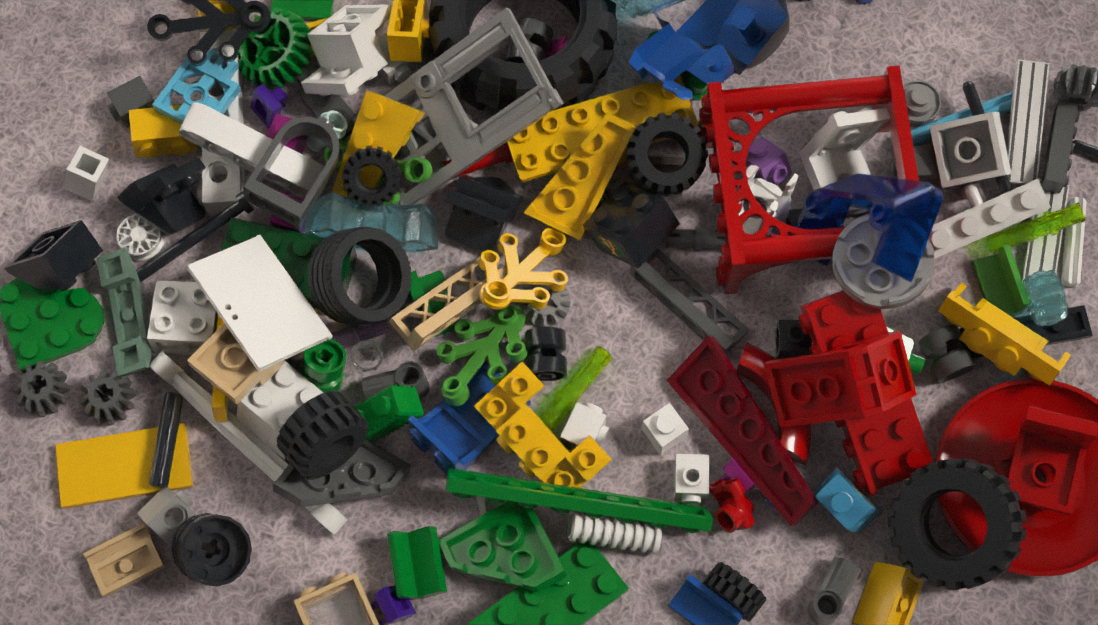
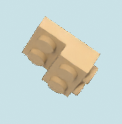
(228, 366)

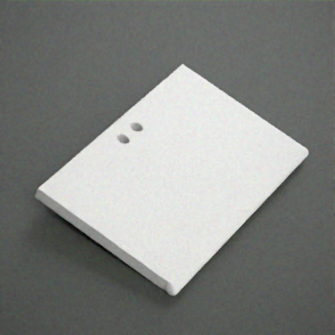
(264, 302)

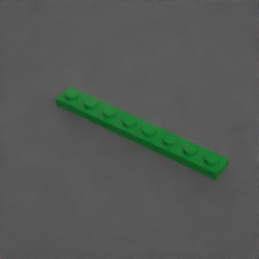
(567, 498)

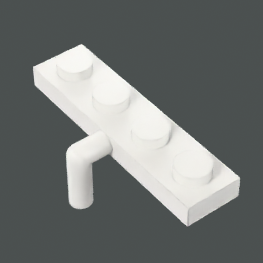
(987, 216)

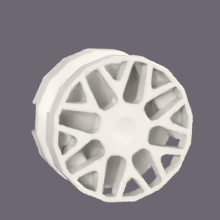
(140, 238)

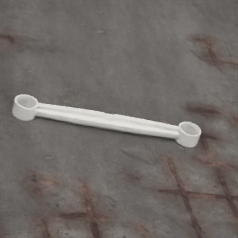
(238, 434)

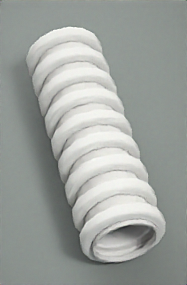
(614, 533)

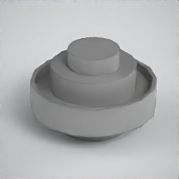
(922, 102)

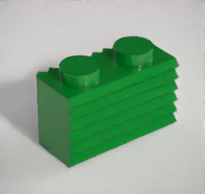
(389, 410)

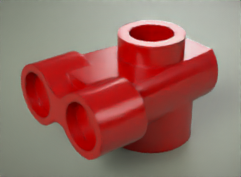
(735, 508)

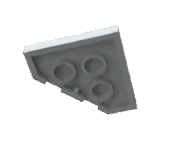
(365, 475)

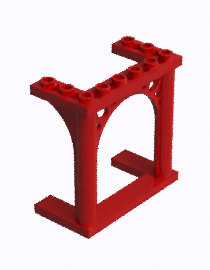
(752, 253)

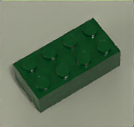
(291, 250)

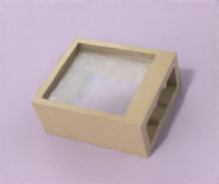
(336, 604)

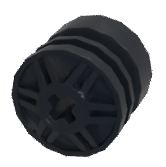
(230, 554)

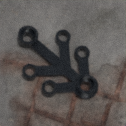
(216, 23)

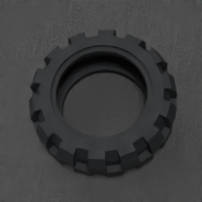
(502, 82)

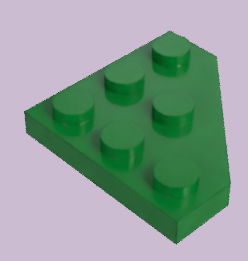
(505, 548)

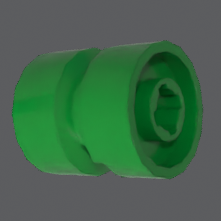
(325, 365)

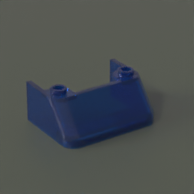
(897, 207)

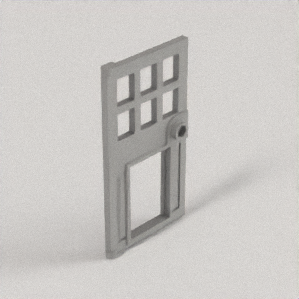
(447, 115)

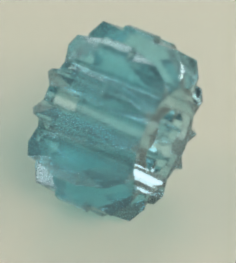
(1046, 298)

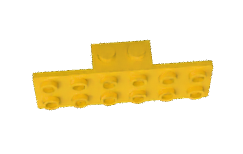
(555, 137)

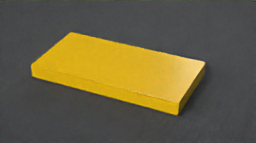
(117, 467)

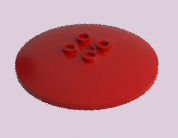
(988, 433)

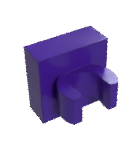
(267, 103)
(393, 608)

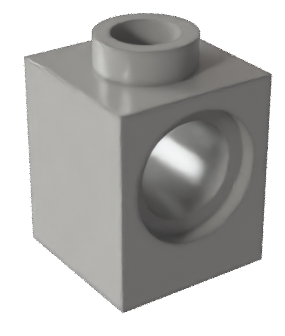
(155, 510)

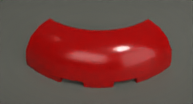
(794, 438)

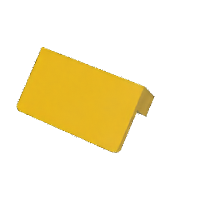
(888, 596)

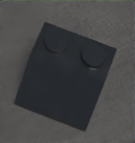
(56, 257)

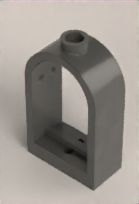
(274, 201)

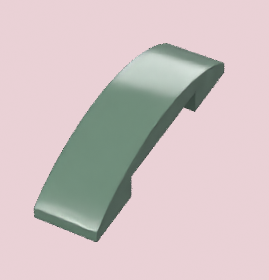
(128, 310)

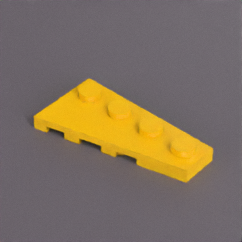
(581, 181)

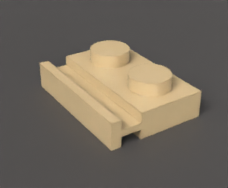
(124, 560)

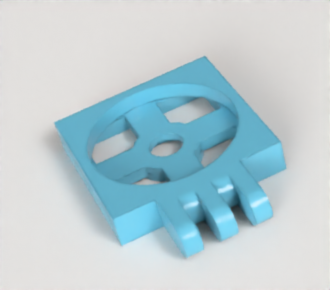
(210, 73)

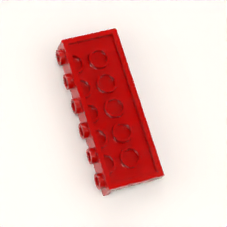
(884, 444)

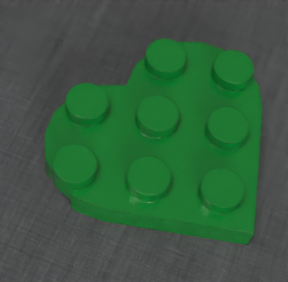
(48, 323)

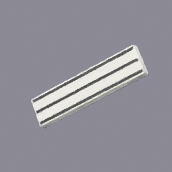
(1027, 120)
(1044, 251)

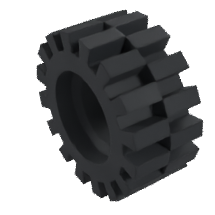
(366, 194)
(735, 590)

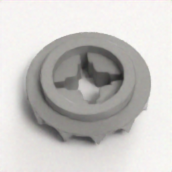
(549, 315)

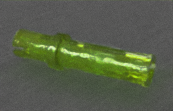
(1047, 224)
(569, 395)

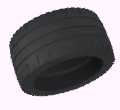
(391, 267)

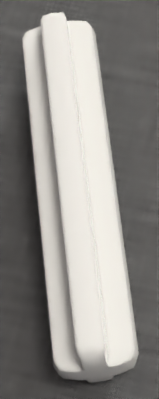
(1073, 249)

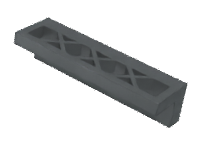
(684, 306)

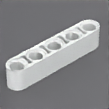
(246, 148)

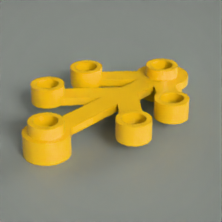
(499, 292)

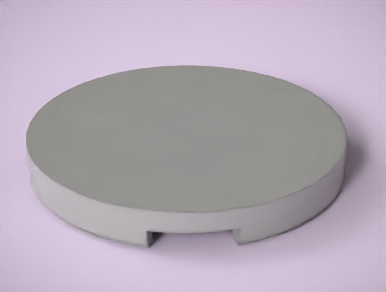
(869, 282)

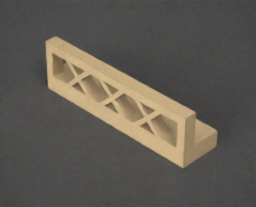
(453, 308)

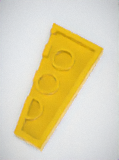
(380, 124)

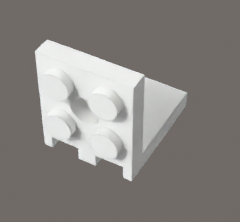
(838, 145)

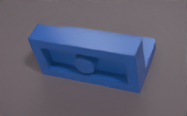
(703, 606)

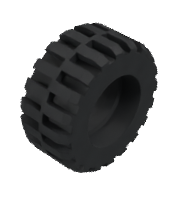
(914, 536)

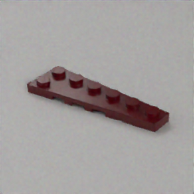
(730, 413)

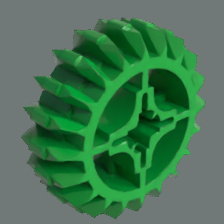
(276, 51)

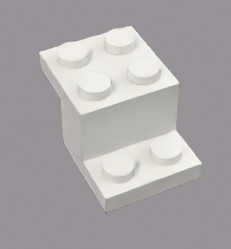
(347, 50)

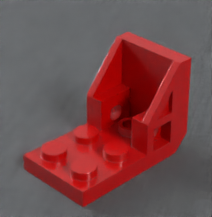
(843, 382)

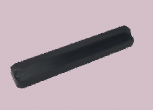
(166, 440)

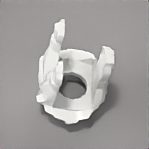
(776, 201)

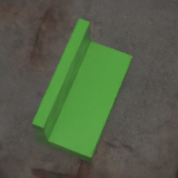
(1001, 281)

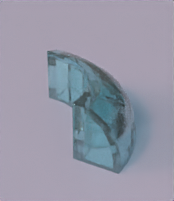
(409, 224)

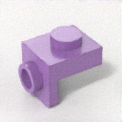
(770, 159)

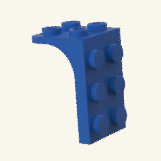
(457, 433)

